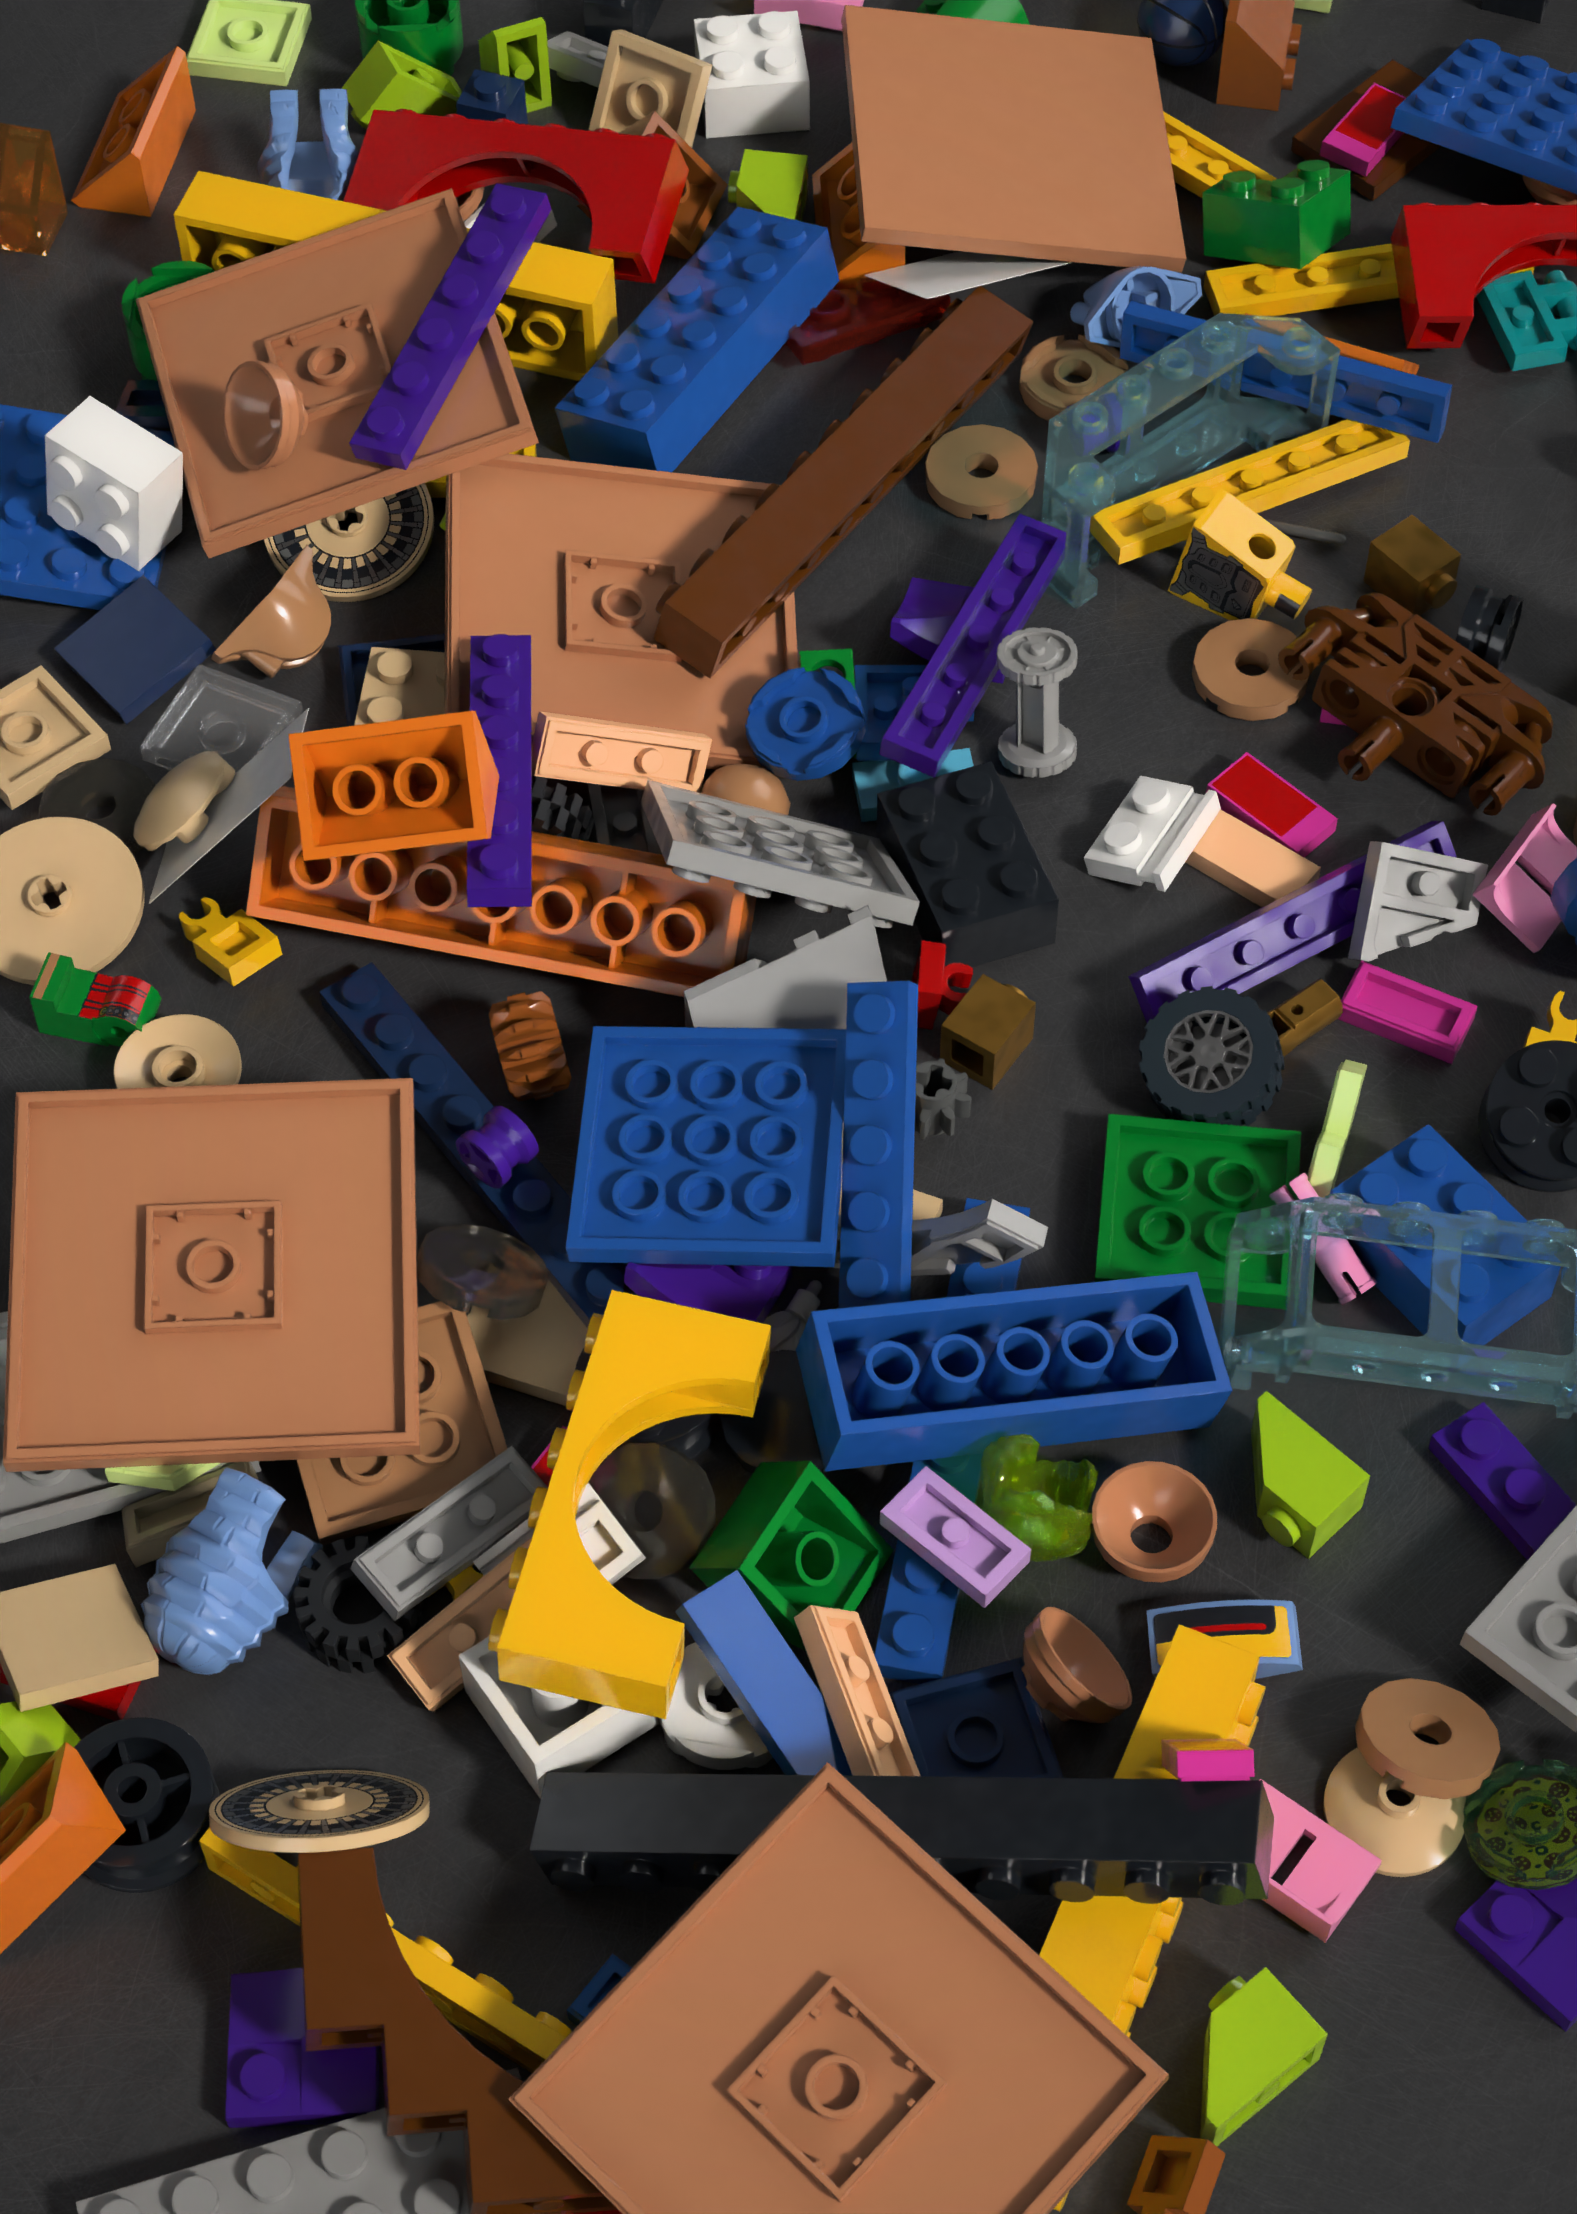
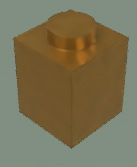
(1412, 566)
(987, 1031)

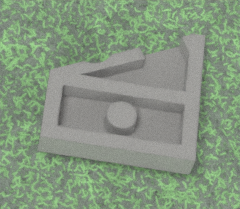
(1412, 898)

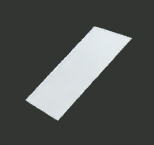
(958, 272)
(244, 794)

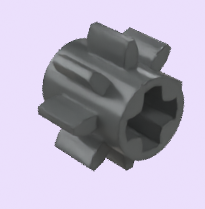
(939, 1098)

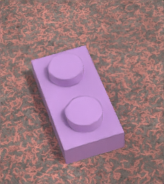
(955, 1536)

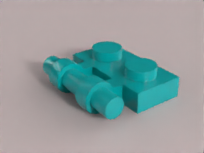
(1524, 321)

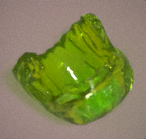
(1038, 1500)

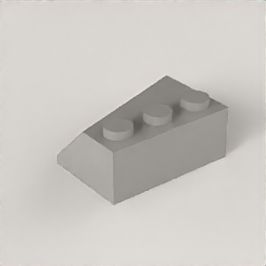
(796, 990)

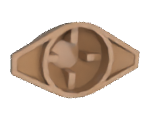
(285, 626)

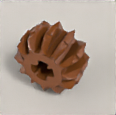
(529, 1046)

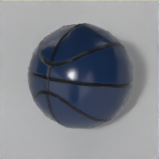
(1183, 29)

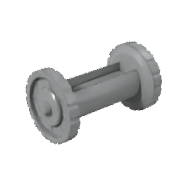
(1036, 663)

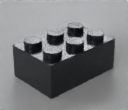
(969, 865)

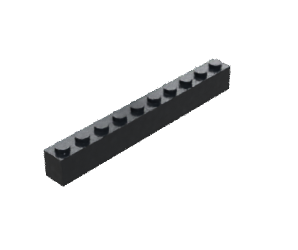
(985, 1831)

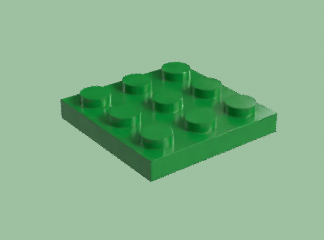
(1176, 1195)

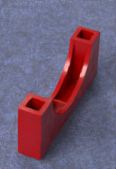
(621, 178)
(1456, 250)

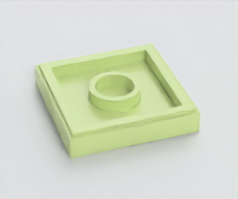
(249, 40)

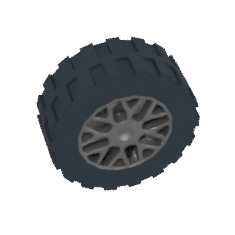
(1212, 1058)

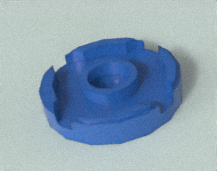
(805, 723)

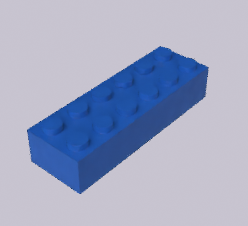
(698, 343)
(1007, 1363)

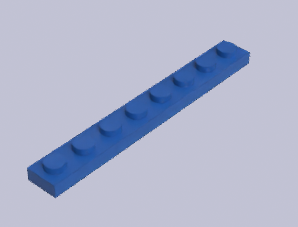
(919, 1598)

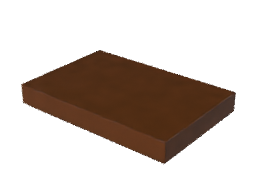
(1397, 162)

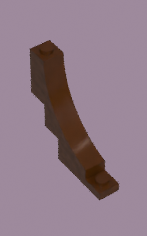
(433, 2077)

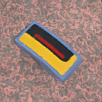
(1254, 1625)

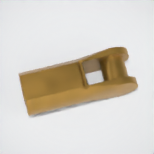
(1305, 1014)

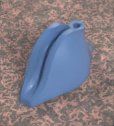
(1110, 296)

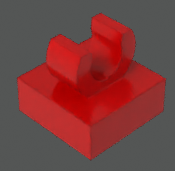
(935, 982)

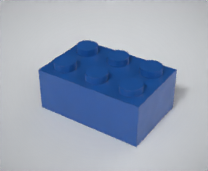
(1491, 1290)

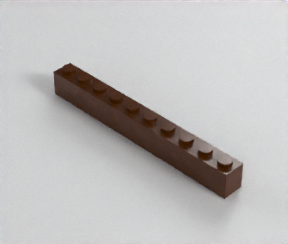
(839, 482)

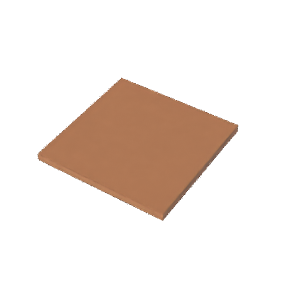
(1009, 140)
(335, 324)
(580, 568)
(212, 1275)
(838, 2044)

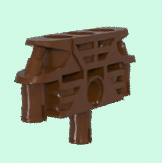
(1385, 694)

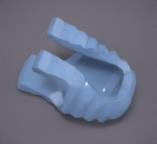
(309, 167)
(211, 1583)

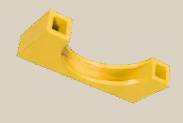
(566, 1620)

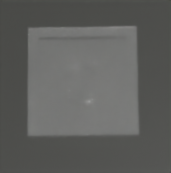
(219, 716)

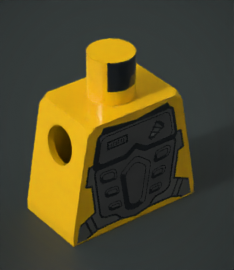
(1237, 564)

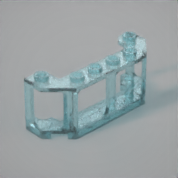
(1219, 422)
(1429, 1361)

